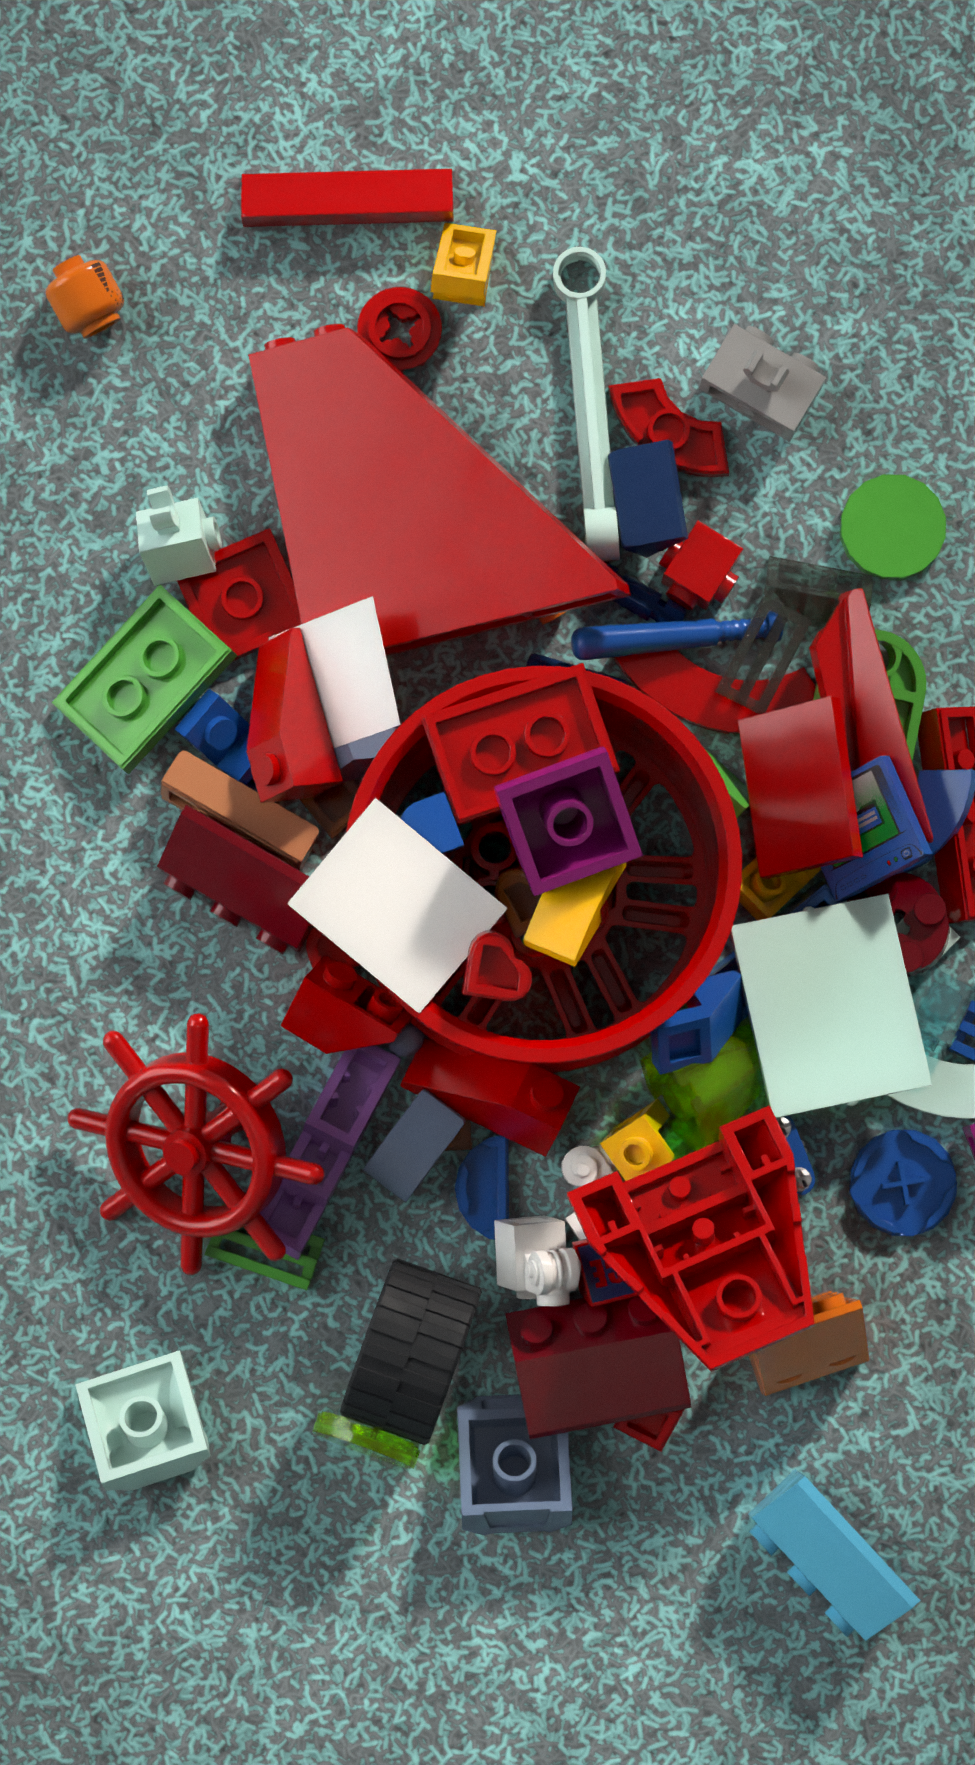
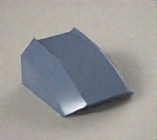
(507, 1477)

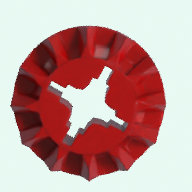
(404, 305)

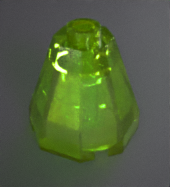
(710, 1092)

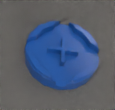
(903, 1183)

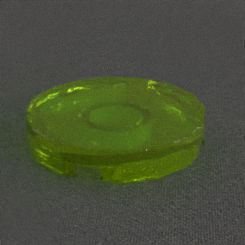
(366, 1440)

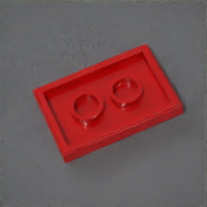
(511, 736)
(800, 788)

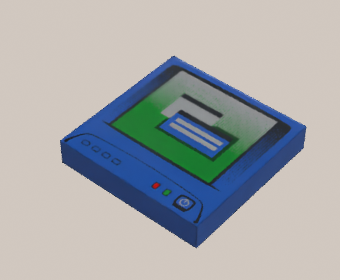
(887, 831)

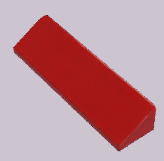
(347, 197)
(945, 747)

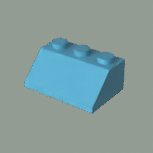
(830, 1557)

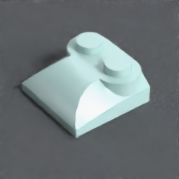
(143, 1423)

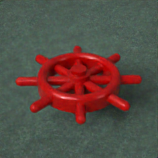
(195, 1144)

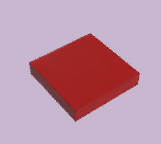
(246, 596)

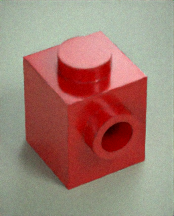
(700, 568)

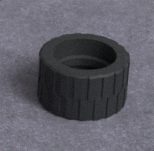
(410, 1351)

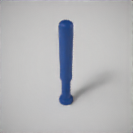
(644, 638)

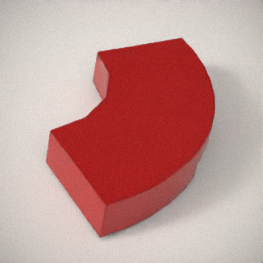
(652, 417)

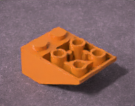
(828, 1347)

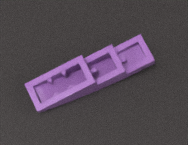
(330, 1140)

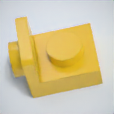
(636, 1143)

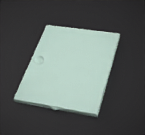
(830, 1006)

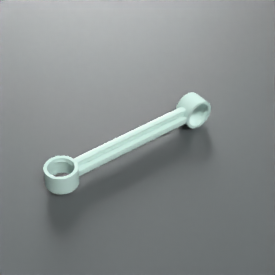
(590, 405)

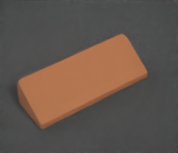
(238, 809)

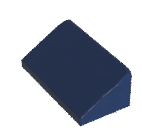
(647, 497)

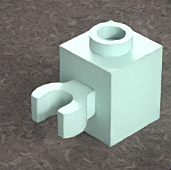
(176, 538)

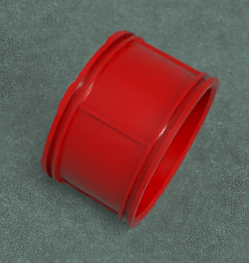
(663, 755)

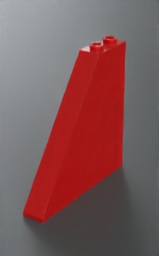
(404, 503)

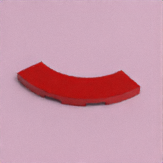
(690, 693)

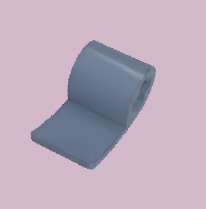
(414, 1145)

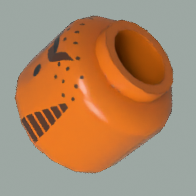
(84, 296)

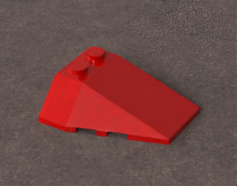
(711, 1241)

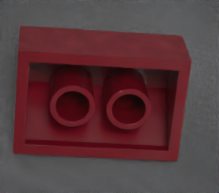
(237, 878)
(595, 1365)

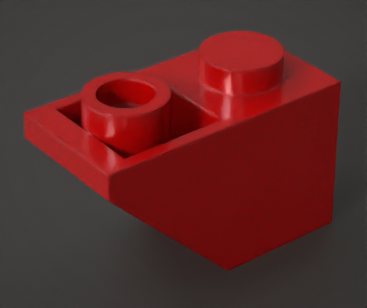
(343, 1010)

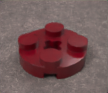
(923, 913)

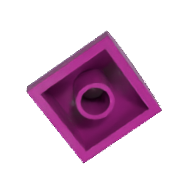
(568, 820)

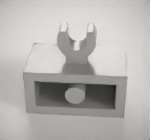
(763, 381)

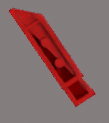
(852, 668)

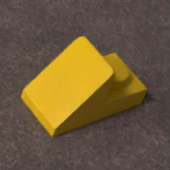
(463, 264)

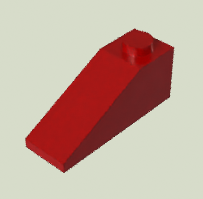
(288, 729)
(497, 1094)

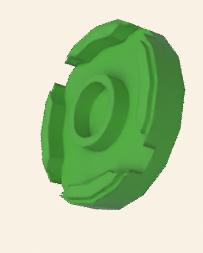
(892, 527)

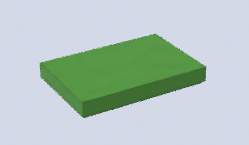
(144, 679)

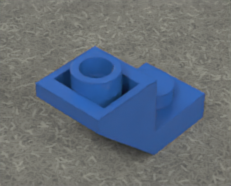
(219, 736)
(703, 1028)

